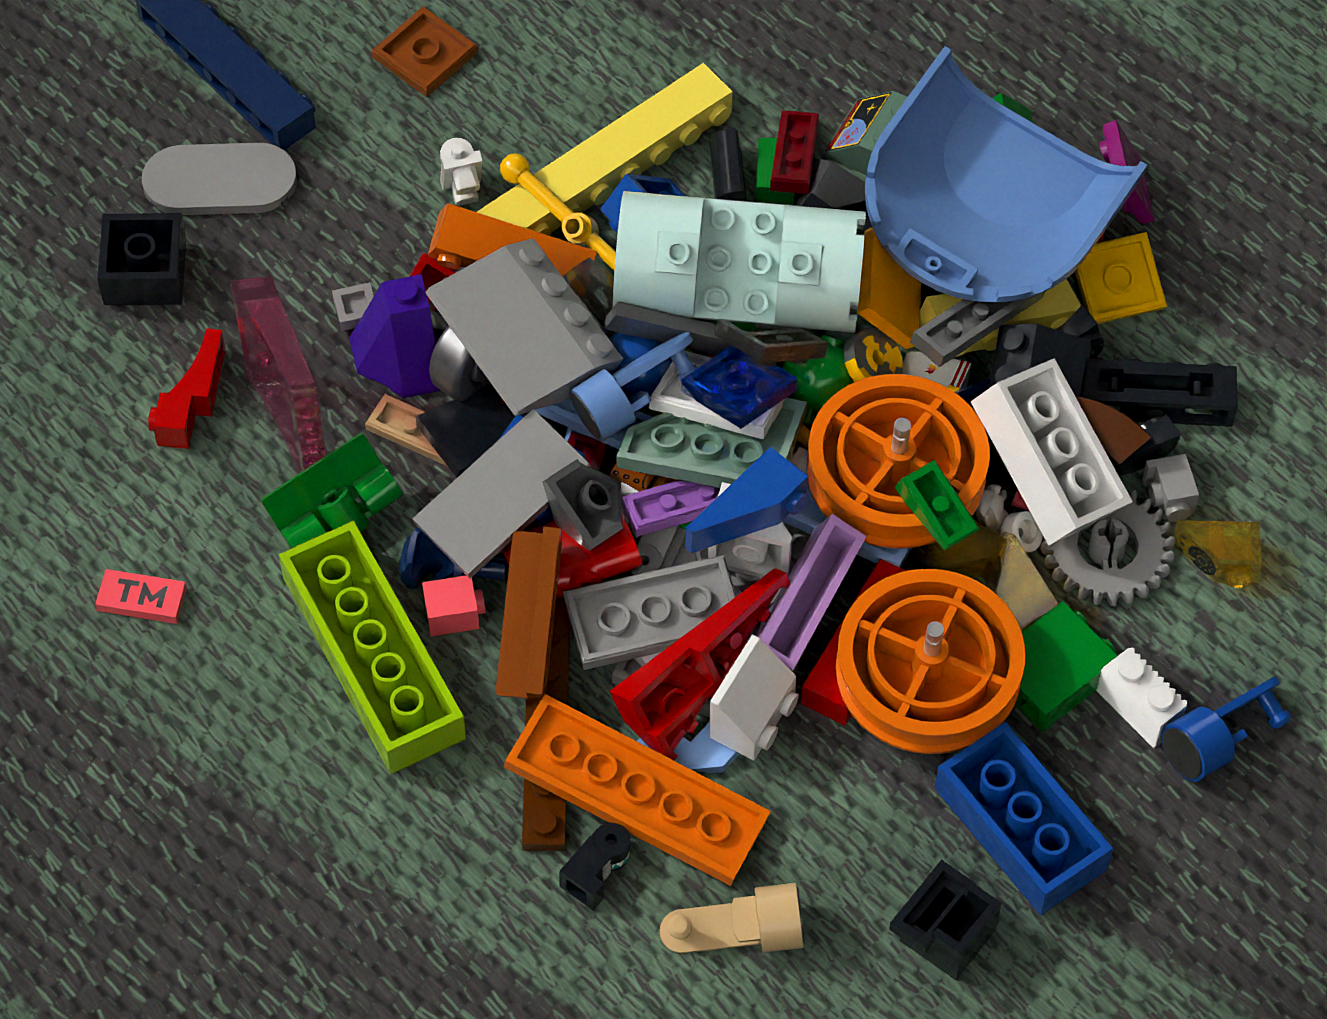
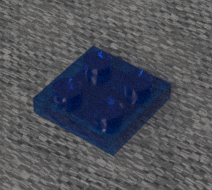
(738, 386)

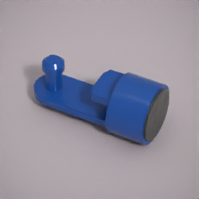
(1201, 740)

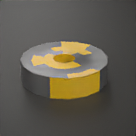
(871, 354)

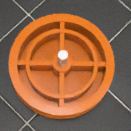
(877, 436)
(930, 660)

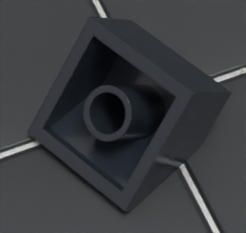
(1030, 345)

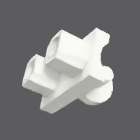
(460, 170)

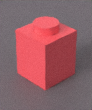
(452, 605)

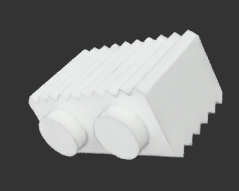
(1140, 695)

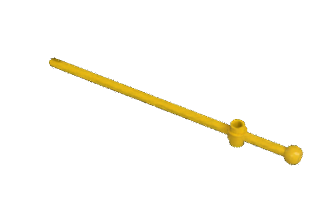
(577, 227)

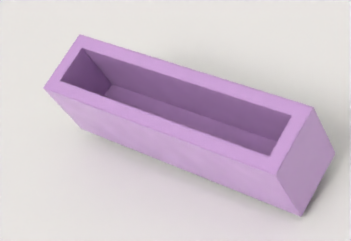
(811, 589)

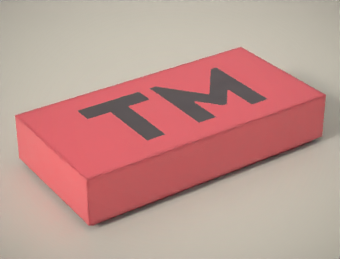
(141, 596)

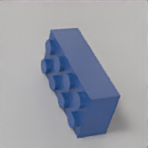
(1023, 818)

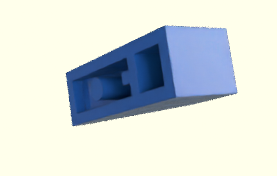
(751, 503)

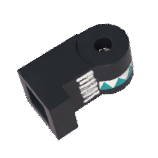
(593, 862)

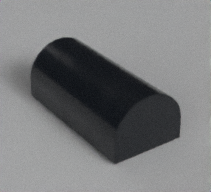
(727, 165)

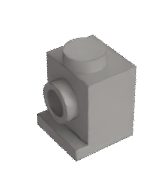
(1171, 486)

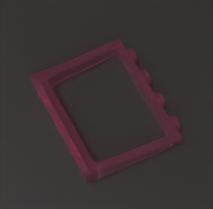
(278, 368)

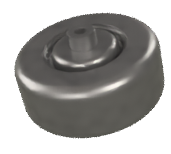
(454, 368)

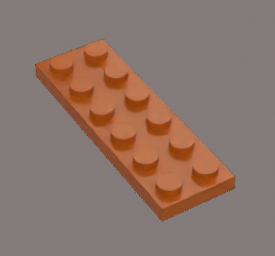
(637, 789)

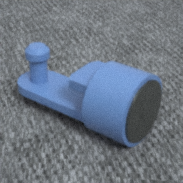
(604, 404)

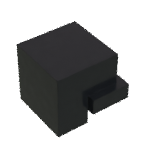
(947, 919)

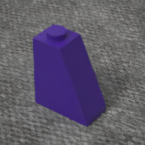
(396, 338)

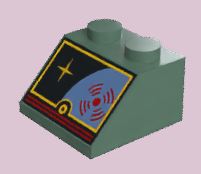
(861, 130)

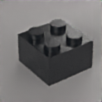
(142, 259)

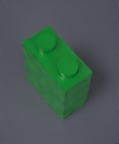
(1060, 665)

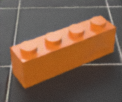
(469, 236)

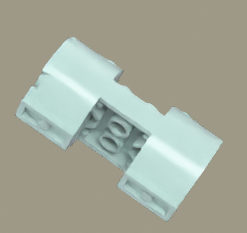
(739, 260)

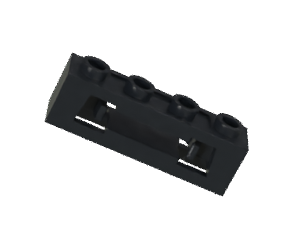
(1164, 388)

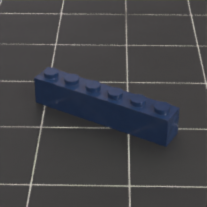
(231, 68)

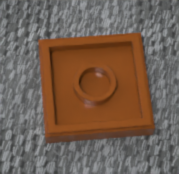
(424, 51)

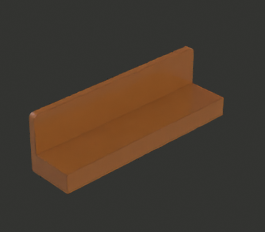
(529, 614)

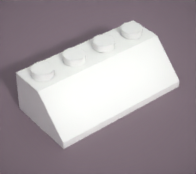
(1051, 451)

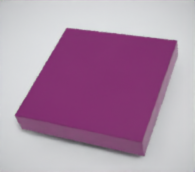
(1120, 151)

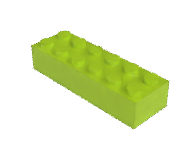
(372, 647)

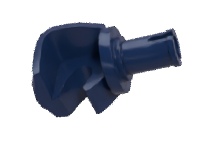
(422, 557)

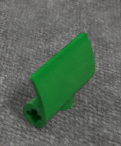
(332, 492)

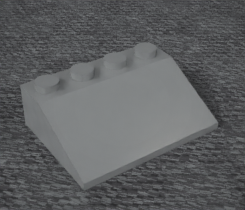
(524, 326)

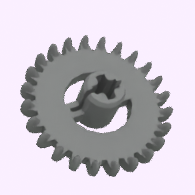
(1112, 583)

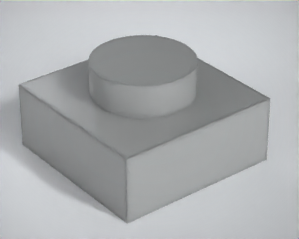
(351, 304)

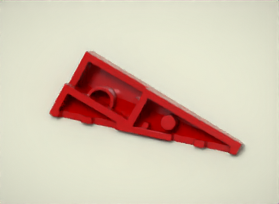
(674, 686)

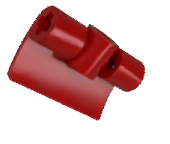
(585, 567)

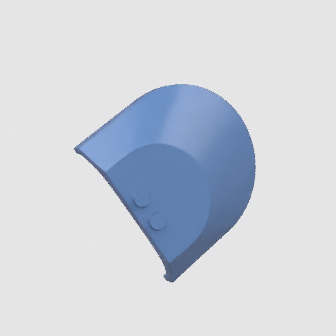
(983, 195)

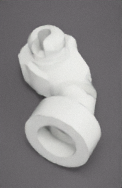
(995, 517)

